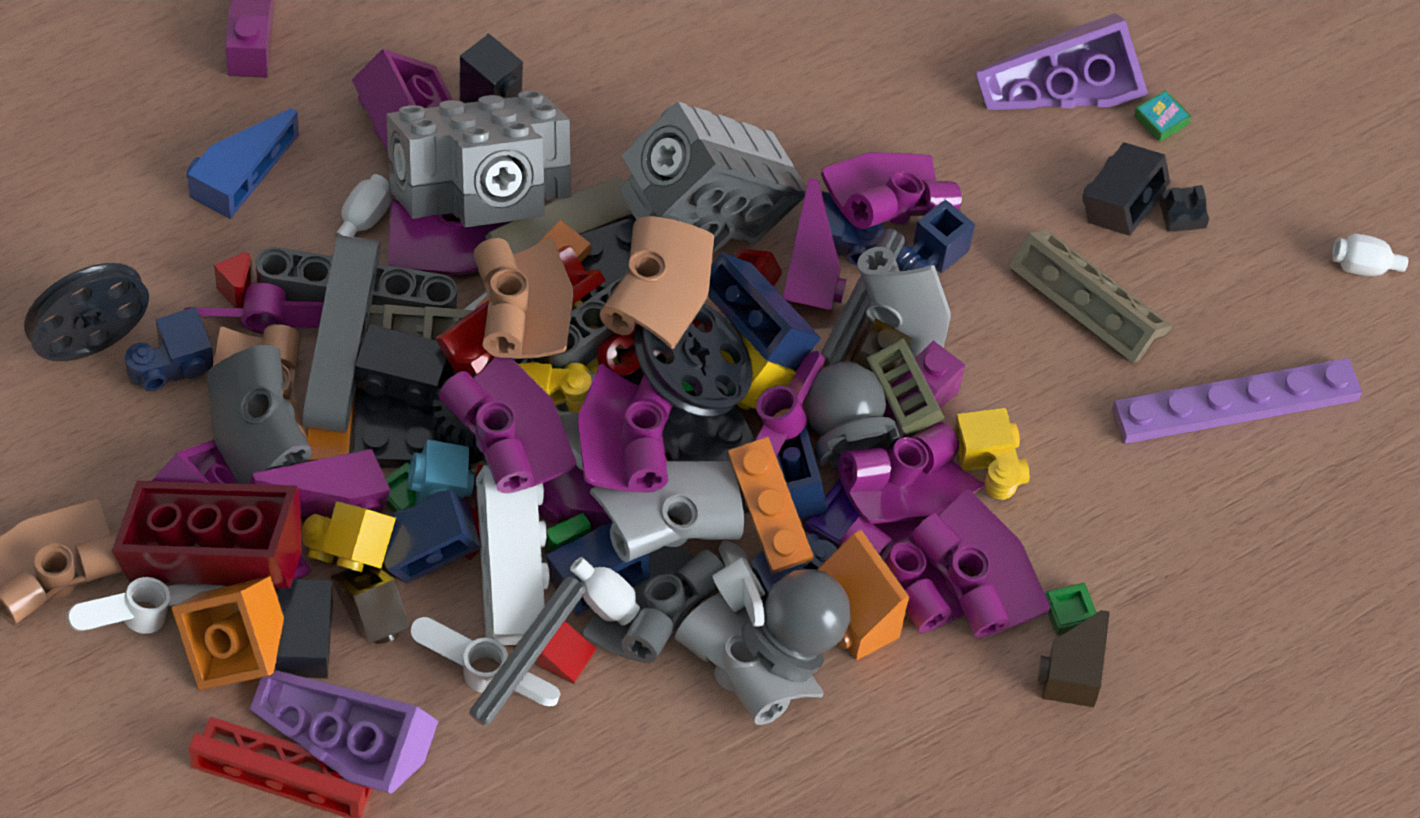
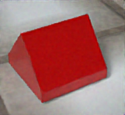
(234, 277)

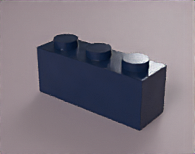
(760, 312)

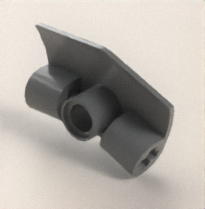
(251, 417)
(664, 601)

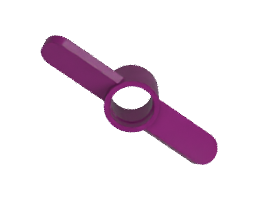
(267, 306)
(788, 397)

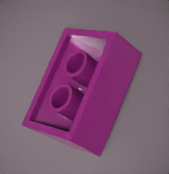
(397, 82)

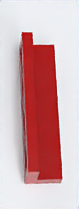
(464, 339)
(274, 775)

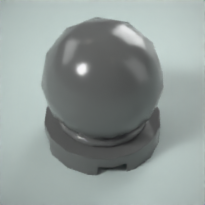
(847, 412)
(802, 620)

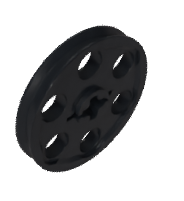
(86, 312)
(698, 363)

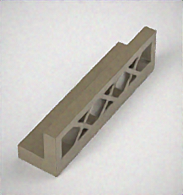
(1088, 294)

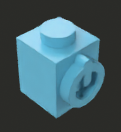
(440, 468)

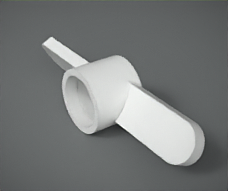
(739, 583)
(124, 606)
(465, 651)

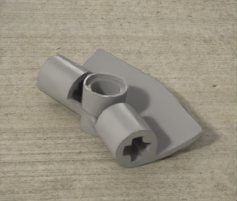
(905, 299)
(697, 492)
(716, 636)

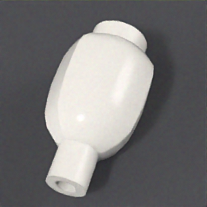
(365, 205)
(1366, 256)
(606, 592)

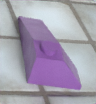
(1076, 68)
(353, 732)

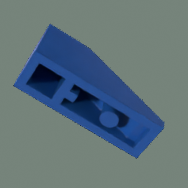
(240, 162)

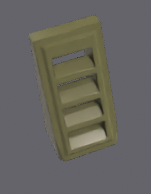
(920, 419)

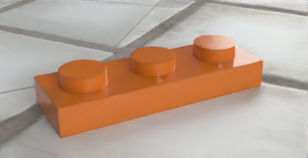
(770, 505)

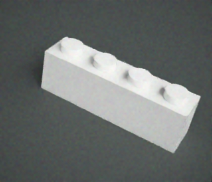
(510, 558)

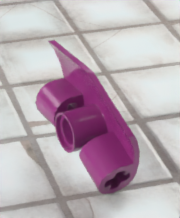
(887, 187)
(434, 242)
(623, 434)
(532, 437)
(907, 479)
(974, 538)
(929, 600)

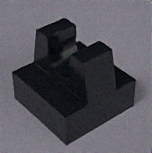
(1184, 208)

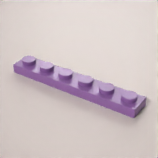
(1236, 400)

